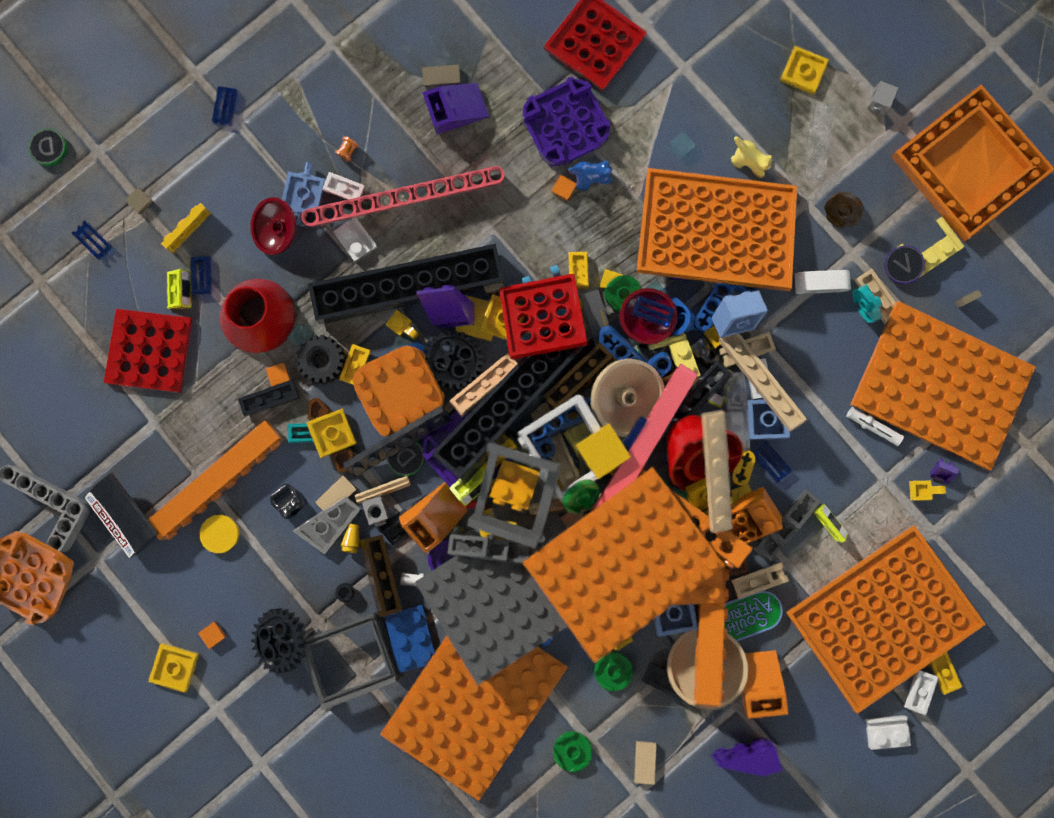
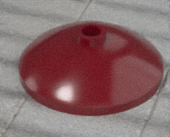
(273, 226)
(639, 330)

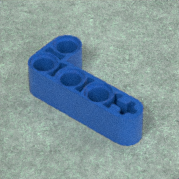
(716, 299)
(631, 352)
(549, 432)

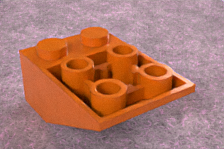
(433, 517)
(754, 517)
(764, 686)

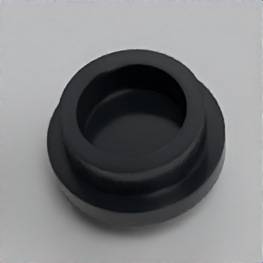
(345, 592)

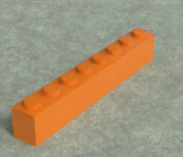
(215, 480)
(710, 649)

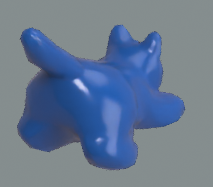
(591, 173)

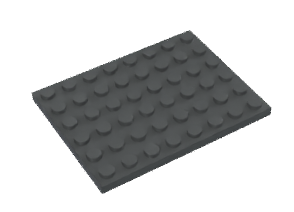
(493, 607)

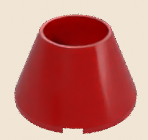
(273, 326)
(687, 451)

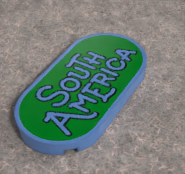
(752, 614)

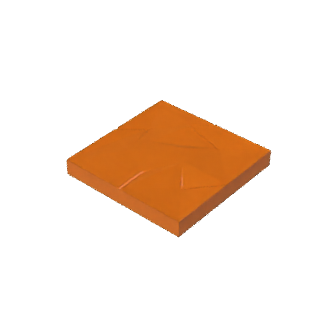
(972, 163)

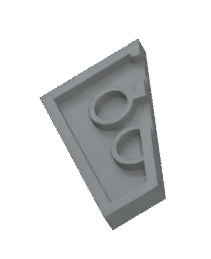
(328, 525)

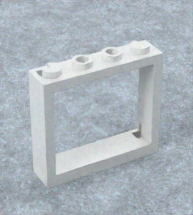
(588, 419)

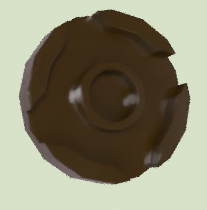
(844, 209)

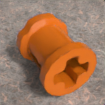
(346, 148)

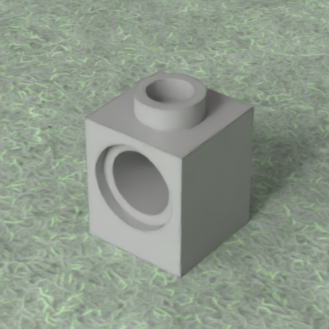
(882, 98)
(370, 505)

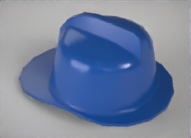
(685, 318)

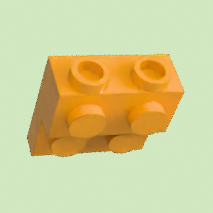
(514, 485)

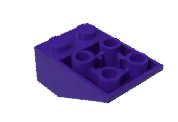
(455, 106)
(447, 307)
(754, 758)

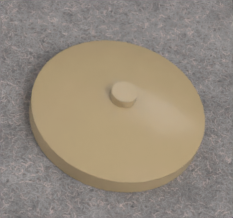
(625, 393)
(682, 669)

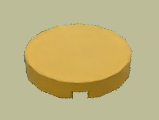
(219, 533)

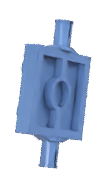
(303, 191)

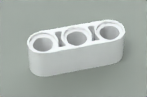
(822, 281)

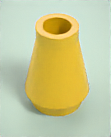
(351, 539)

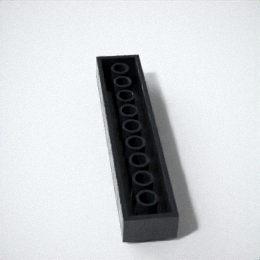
(398, 284)
(506, 408)

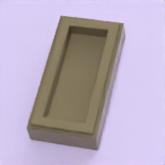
(441, 76)

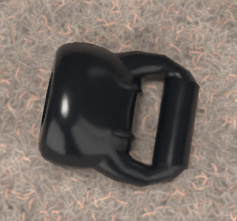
(702, 349)
(288, 506)

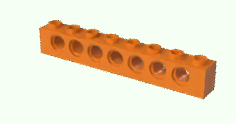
(740, 549)

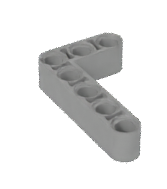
(51, 499)

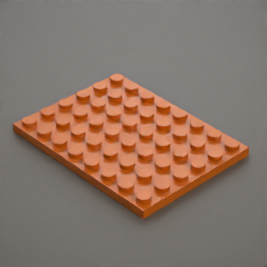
(718, 229)
(943, 385)
(623, 564)
(885, 619)
(467, 727)

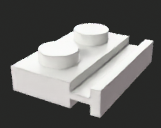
(355, 239)
(888, 732)

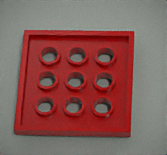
(585, 67)
(121, 338)
(556, 340)

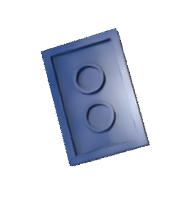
(410, 638)

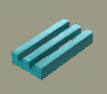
(291, 433)

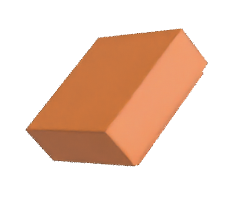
(564, 188)
(278, 374)
(212, 635)

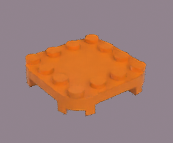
(397, 389)
(32, 577)

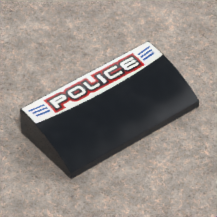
(121, 515)

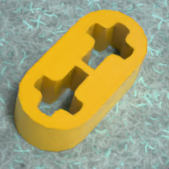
(747, 470)

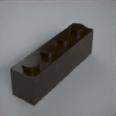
(580, 376)
(380, 575)

